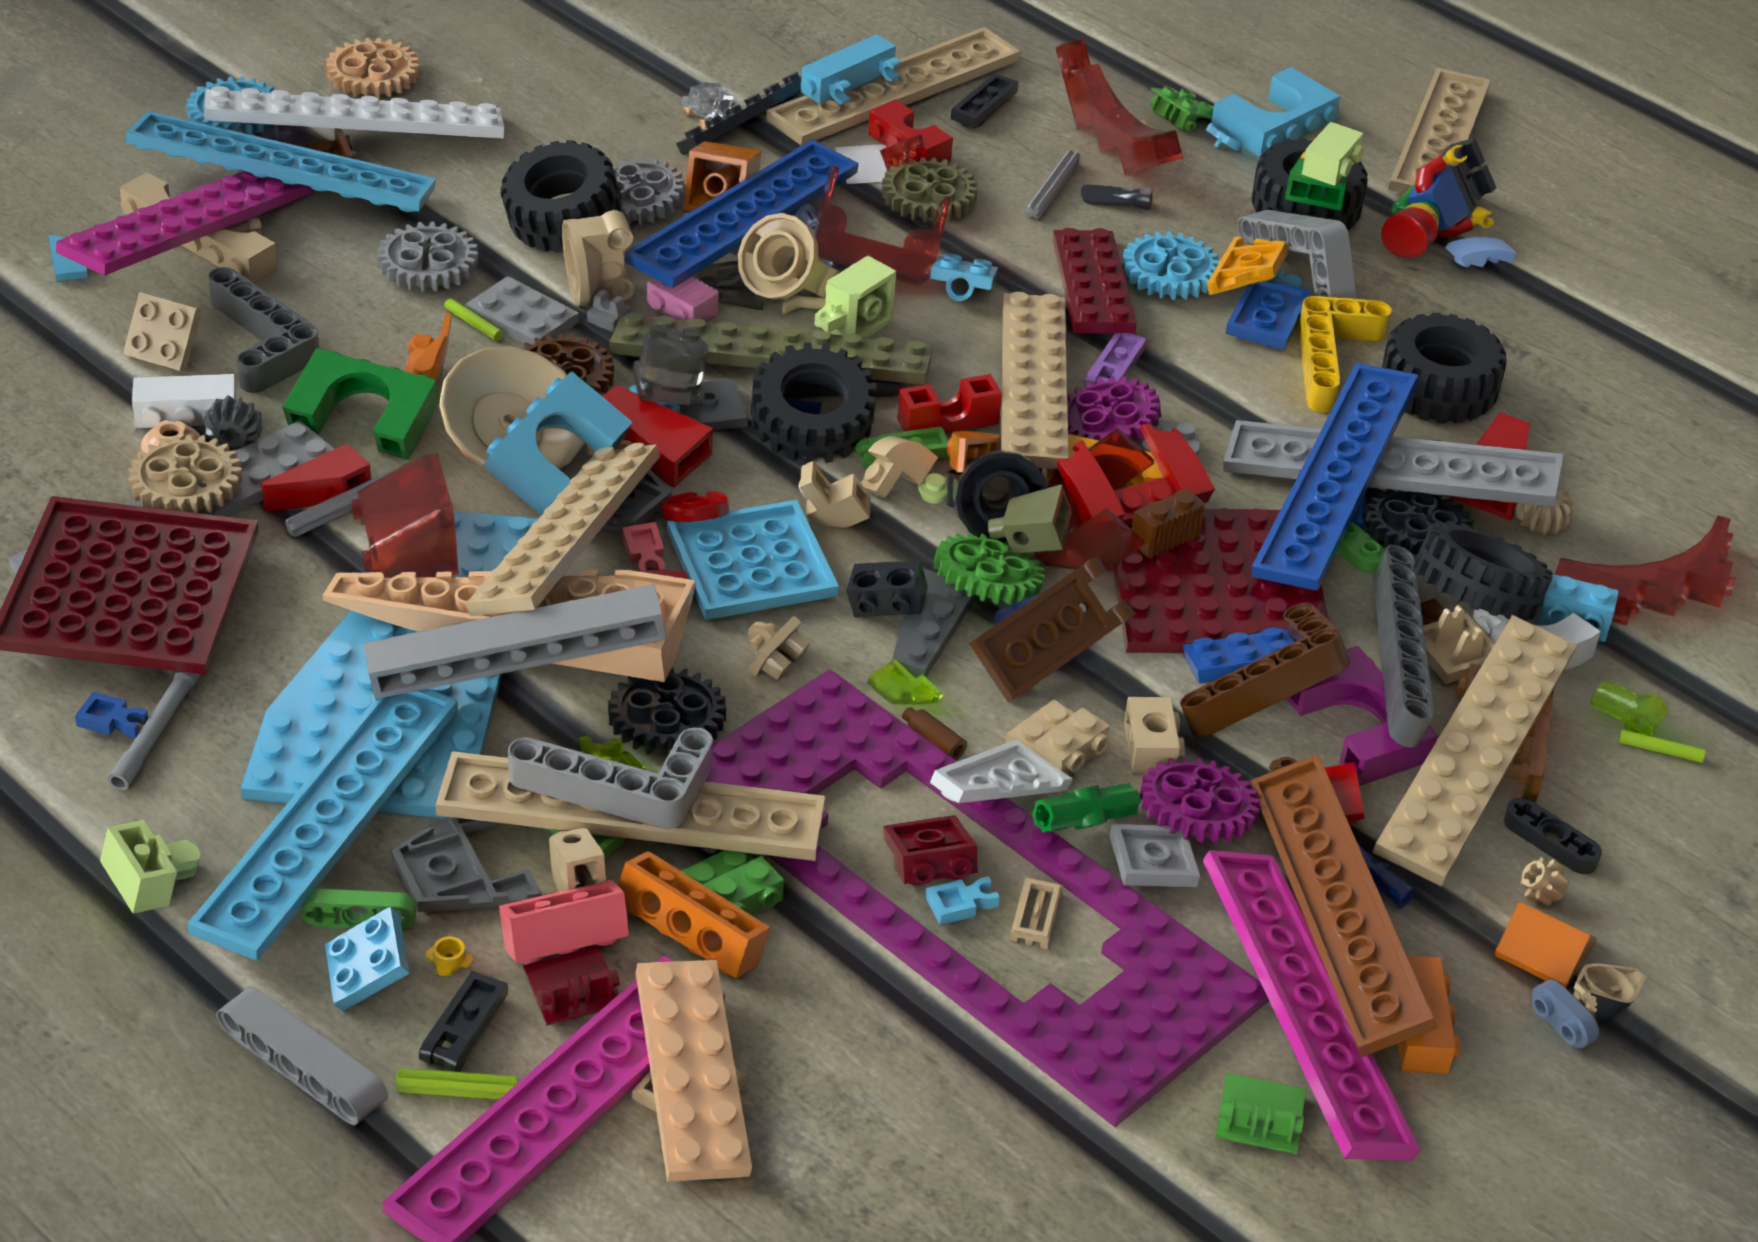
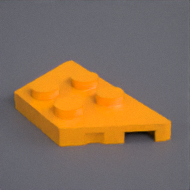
(1247, 264)

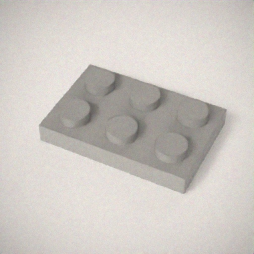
(523, 311)

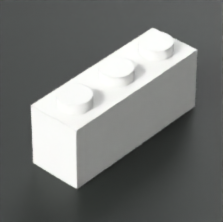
(178, 398)

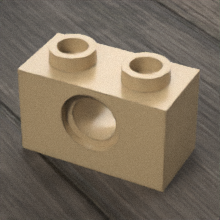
(1152, 732)

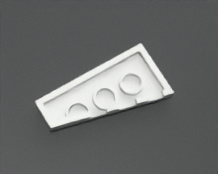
(998, 774)

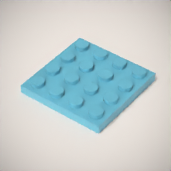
(753, 560)

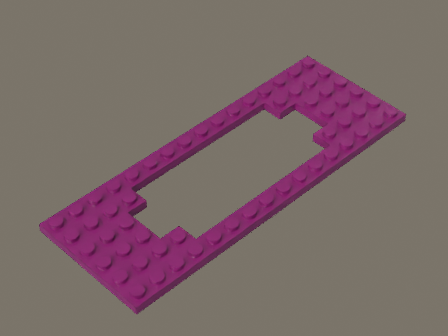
(1109, 1050)

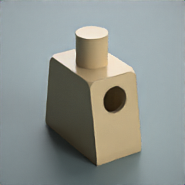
(575, 858)

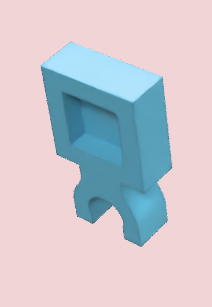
(958, 902)

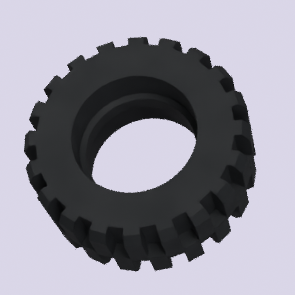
(553, 172)
(1272, 181)
(1455, 364)

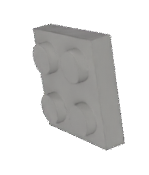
(1153, 856)

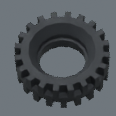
(805, 432)
(1483, 570)

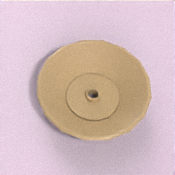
(497, 388)

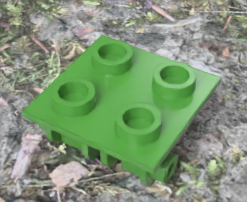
(1180, 107)
(1261, 1113)

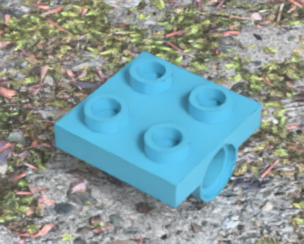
(977, 274)
(366, 959)

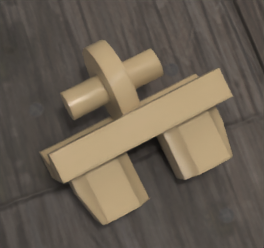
(769, 658)

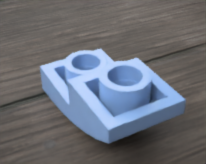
(1479, 250)

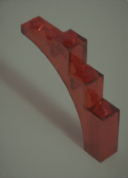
(1660, 585)

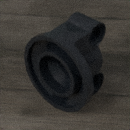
(966, 488)

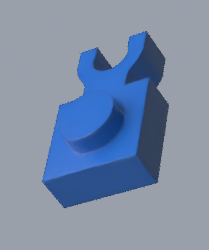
(107, 713)

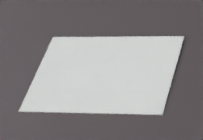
(870, 161)

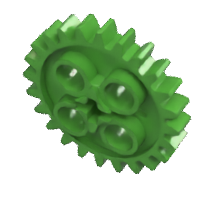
(988, 568)

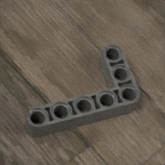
(285, 335)

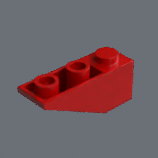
(316, 480)

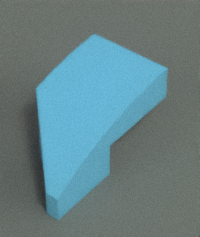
(63, 267)

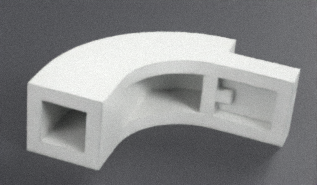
(1571, 629)

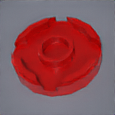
(694, 508)

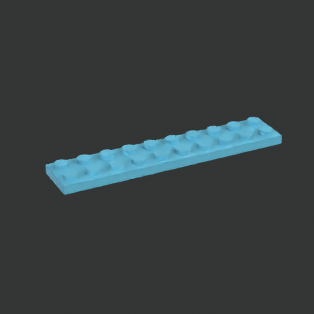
(281, 161)
(321, 822)

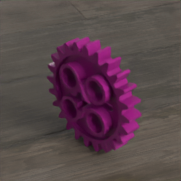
(1112, 405)
(1199, 800)

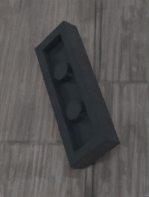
(984, 100)

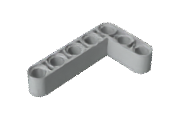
(1319, 237)
(613, 786)

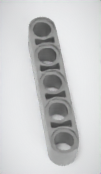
(302, 1055)

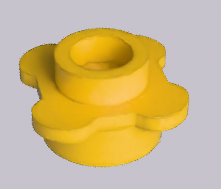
(449, 956)

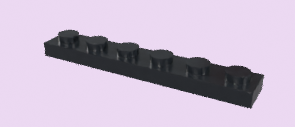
(737, 115)

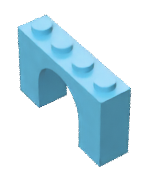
(1307, 105)
(568, 406)

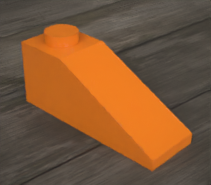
(968, 446)

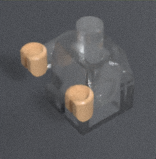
(707, 101)

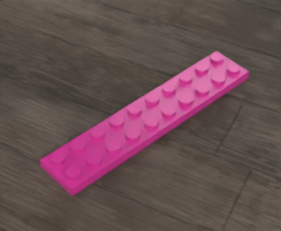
(177, 221)
(1300, 991)
(526, 1126)

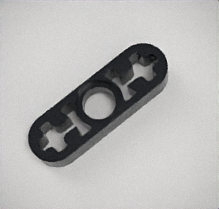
(1580, 855)

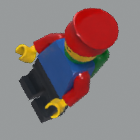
(1440, 201)

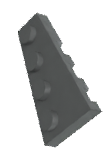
(926, 634)

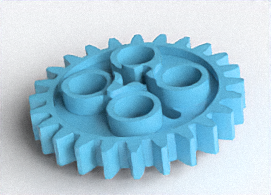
(195, 105)
(1169, 265)

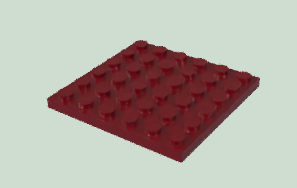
(126, 585)
(1206, 586)

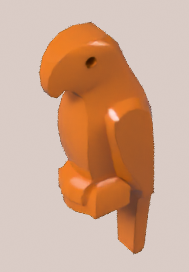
(429, 355)

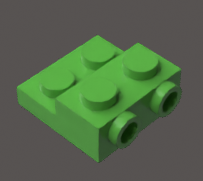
(740, 880)

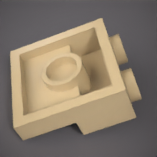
(1062, 736)

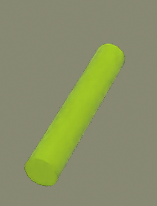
(473, 319)
(1662, 746)

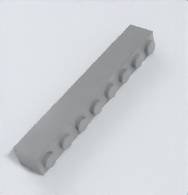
(514, 641)

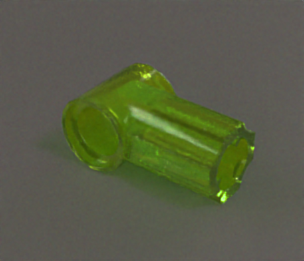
(1637, 712)

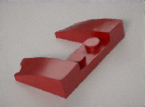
(1174, 458)

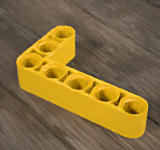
(1323, 322)

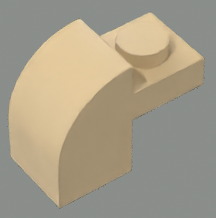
(896, 459)
(836, 503)

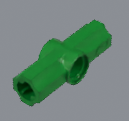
(1086, 807)

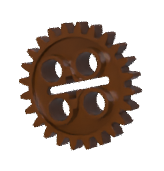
(577, 356)

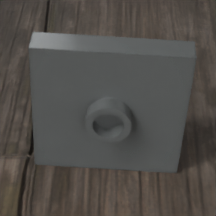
(721, 406)

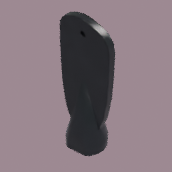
(1117, 196)

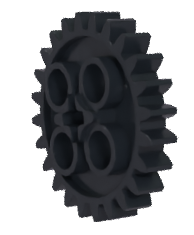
(1406, 516)
(659, 711)

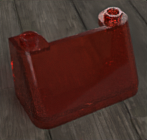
(409, 521)

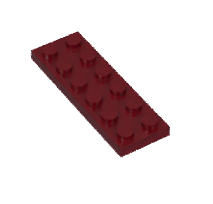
(1094, 281)

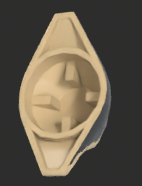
(1607, 989)

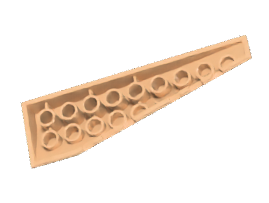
(442, 600)

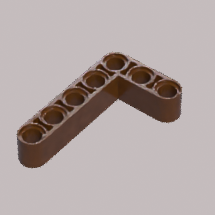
(1311, 658)

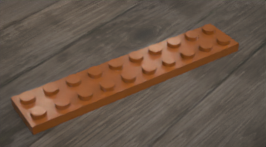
(1342, 907)

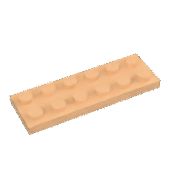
(693, 1071)

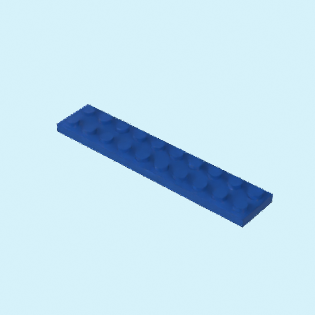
(722, 222)
(1335, 477)

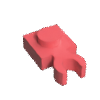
(644, 545)

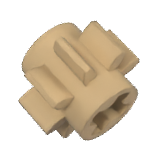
(1545, 881)

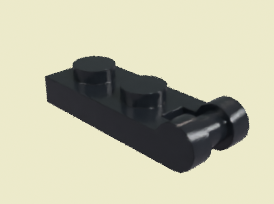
(463, 1021)

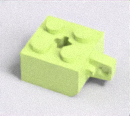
(859, 299)

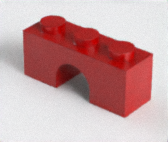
(895, 123)
(972, 407)

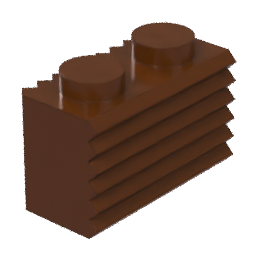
(1169, 522)

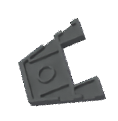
(447, 875)

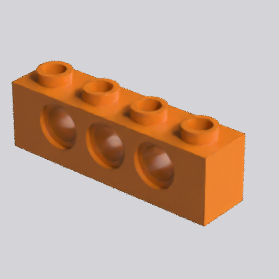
(693, 914)

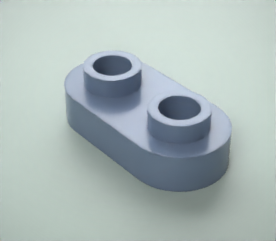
(1565, 1014)

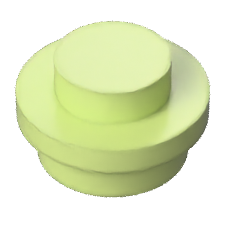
(933, 488)

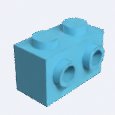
(1586, 600)

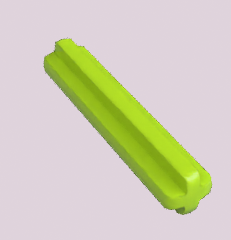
(453, 1083)

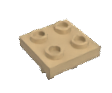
(162, 331)
(1455, 644)

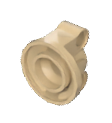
(768, 249)
(596, 258)

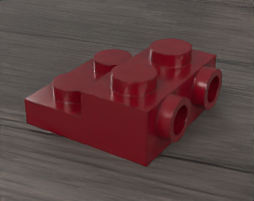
(931, 850)

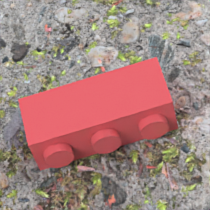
(564, 921)

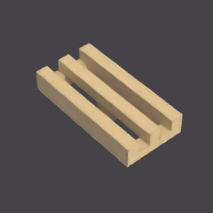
(1031, 934)

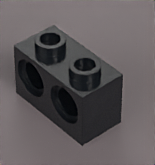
(887, 588)

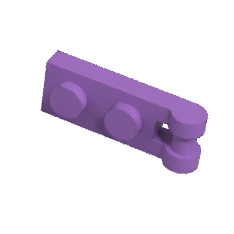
(1117, 357)

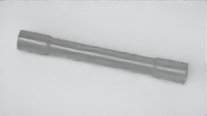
(132, 760)

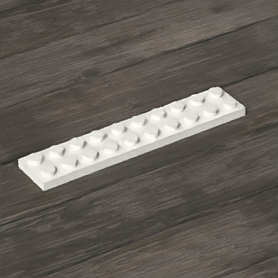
(351, 113)

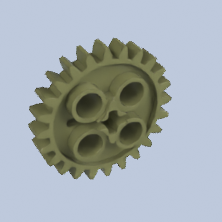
(921, 185)

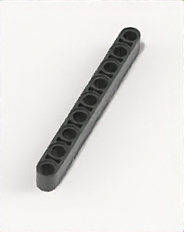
(1402, 647)

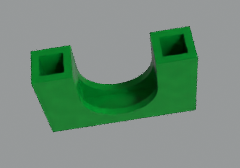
(333, 377)

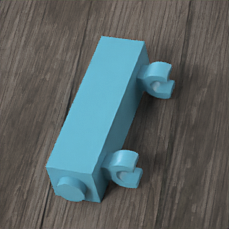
(849, 69)

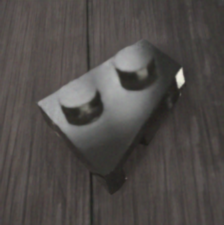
(730, 285)

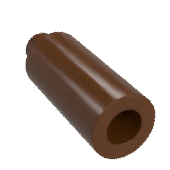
(935, 732)

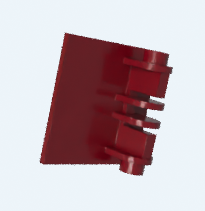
(572, 985)

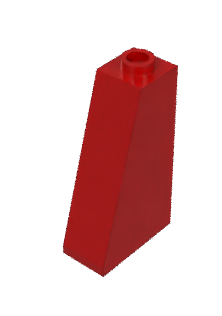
(1505, 433)
(679, 439)

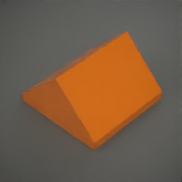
(1544, 945)

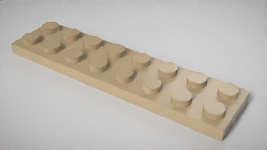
(1443, 119)

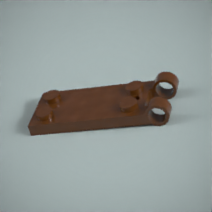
(1048, 632)

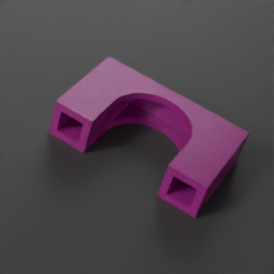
(1373, 749)

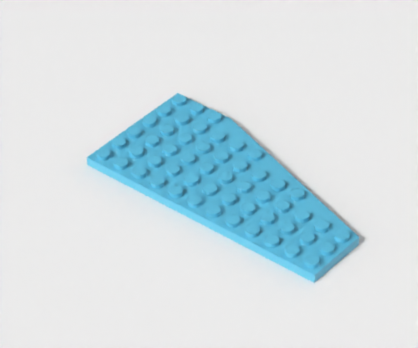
(337, 689)

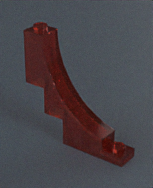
(1115, 127)

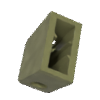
(1034, 521)

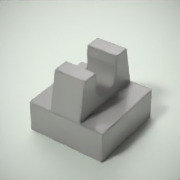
(606, 311)

